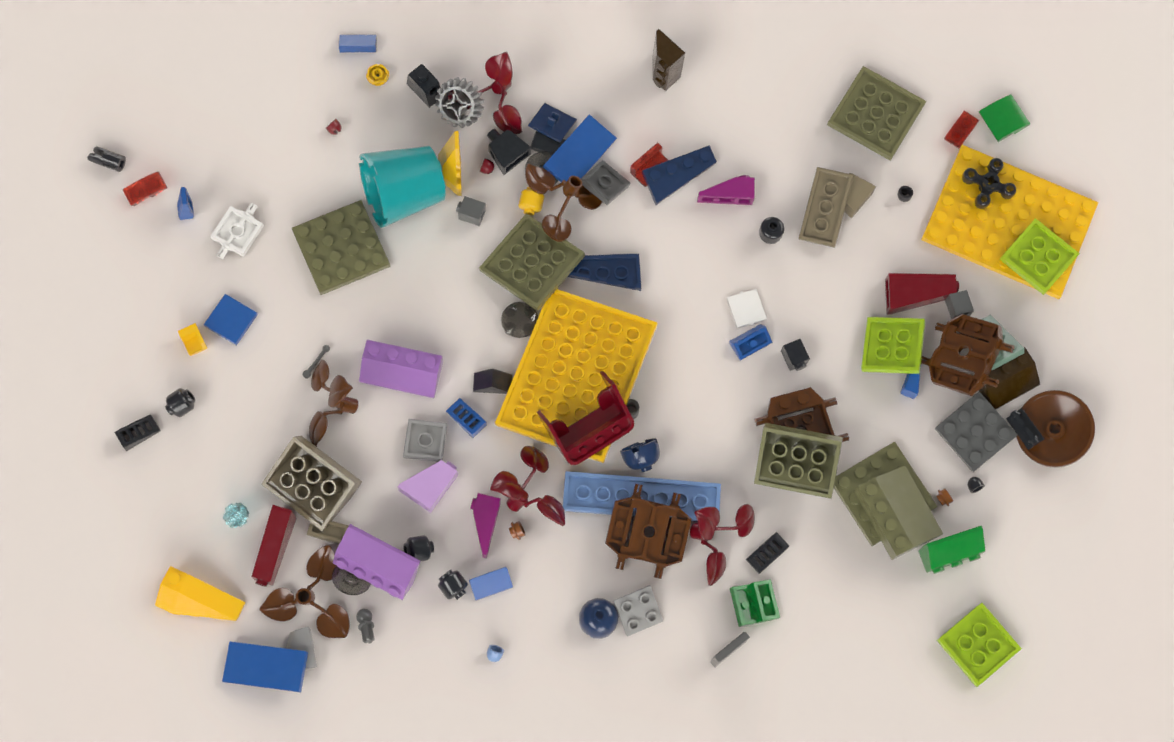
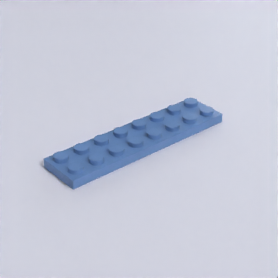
(598, 492)

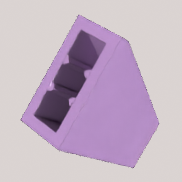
(430, 484)

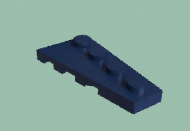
(677, 172)
(612, 270)

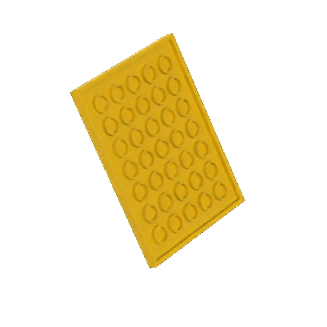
(989, 232)
(564, 364)

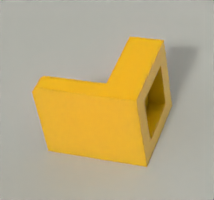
(192, 339)

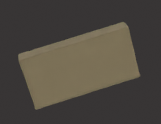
(333, 532)

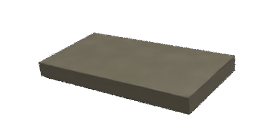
(826, 207)

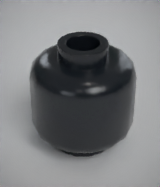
(771, 230)
(180, 402)
(419, 547)
(452, 584)

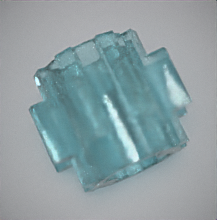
(236, 515)

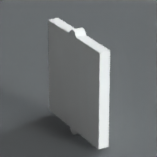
(746, 308)

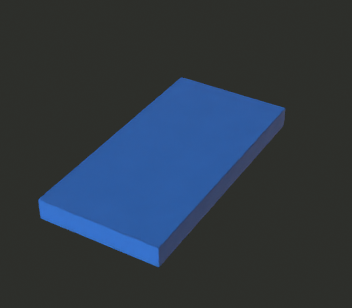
(580, 150)
(265, 666)

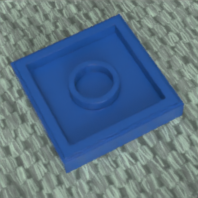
(230, 319)

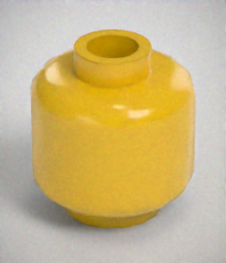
(530, 201)

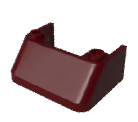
(594, 430)

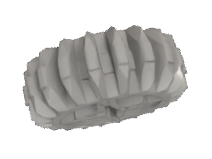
(458, 116)

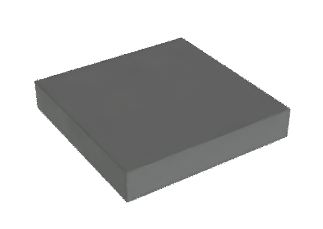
(605, 182)
(729, 649)

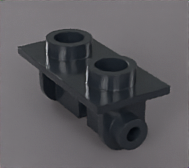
(1025, 428)

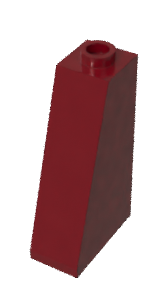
(915, 290)
(273, 545)

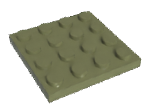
(876, 113)
(341, 247)
(531, 262)
(875, 465)

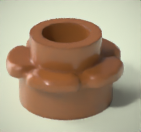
(944, 497)
(517, 530)

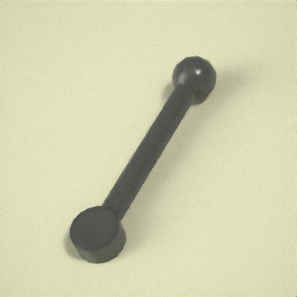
(306, 374)

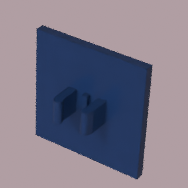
(552, 122)

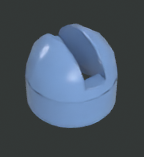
(494, 653)

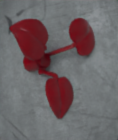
(500, 69)
(508, 485)
(707, 520)

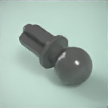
(366, 626)

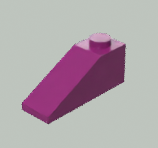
(733, 191)
(485, 514)

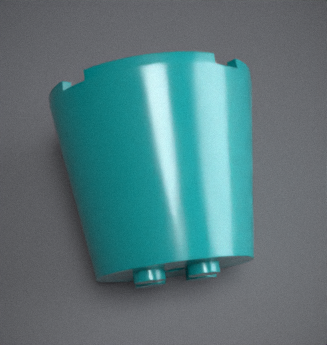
(401, 182)

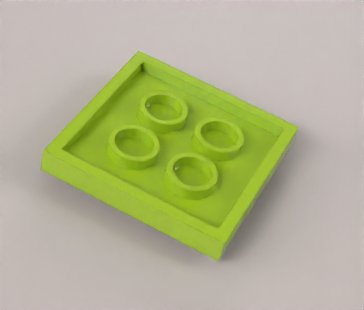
(1039, 256)
(893, 345)
(979, 644)

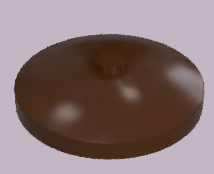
(1064, 424)

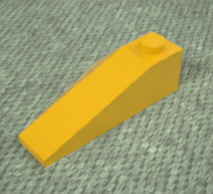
(451, 163)
(187, 595)

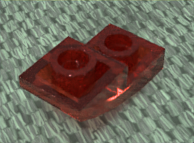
(961, 129)
(144, 188)

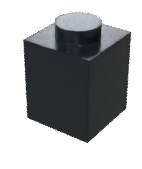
(795, 355)

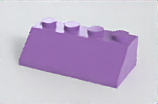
(400, 368)
(376, 562)

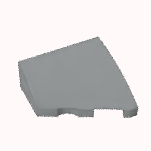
(302, 640)

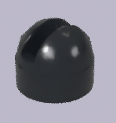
(905, 193)
(975, 484)

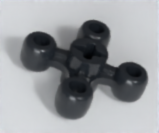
(984, 187)

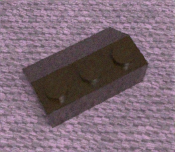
(666, 61)
(1014, 380)

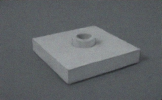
(425, 440)

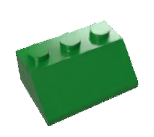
(953, 550)

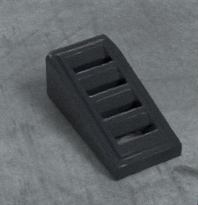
(127, 445)
(779, 540)

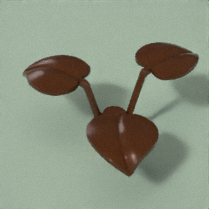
(541, 181)
(337, 398)
(281, 602)

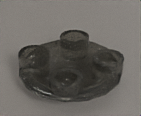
(519, 319)

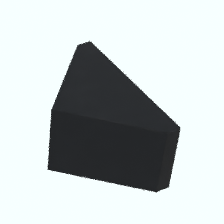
(492, 381)

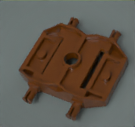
(984, 344)
(798, 401)
(648, 514)

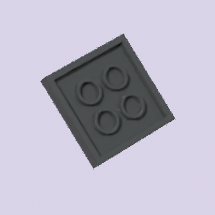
(976, 431)

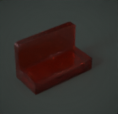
(650, 158)

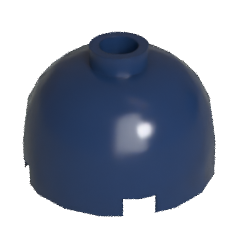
(641, 455)
(598, 618)

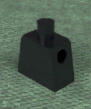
(423, 82)
(507, 149)

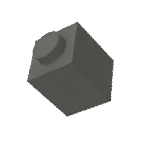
(471, 210)
(959, 304)

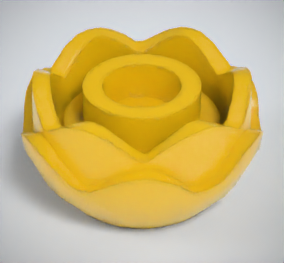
(377, 69)

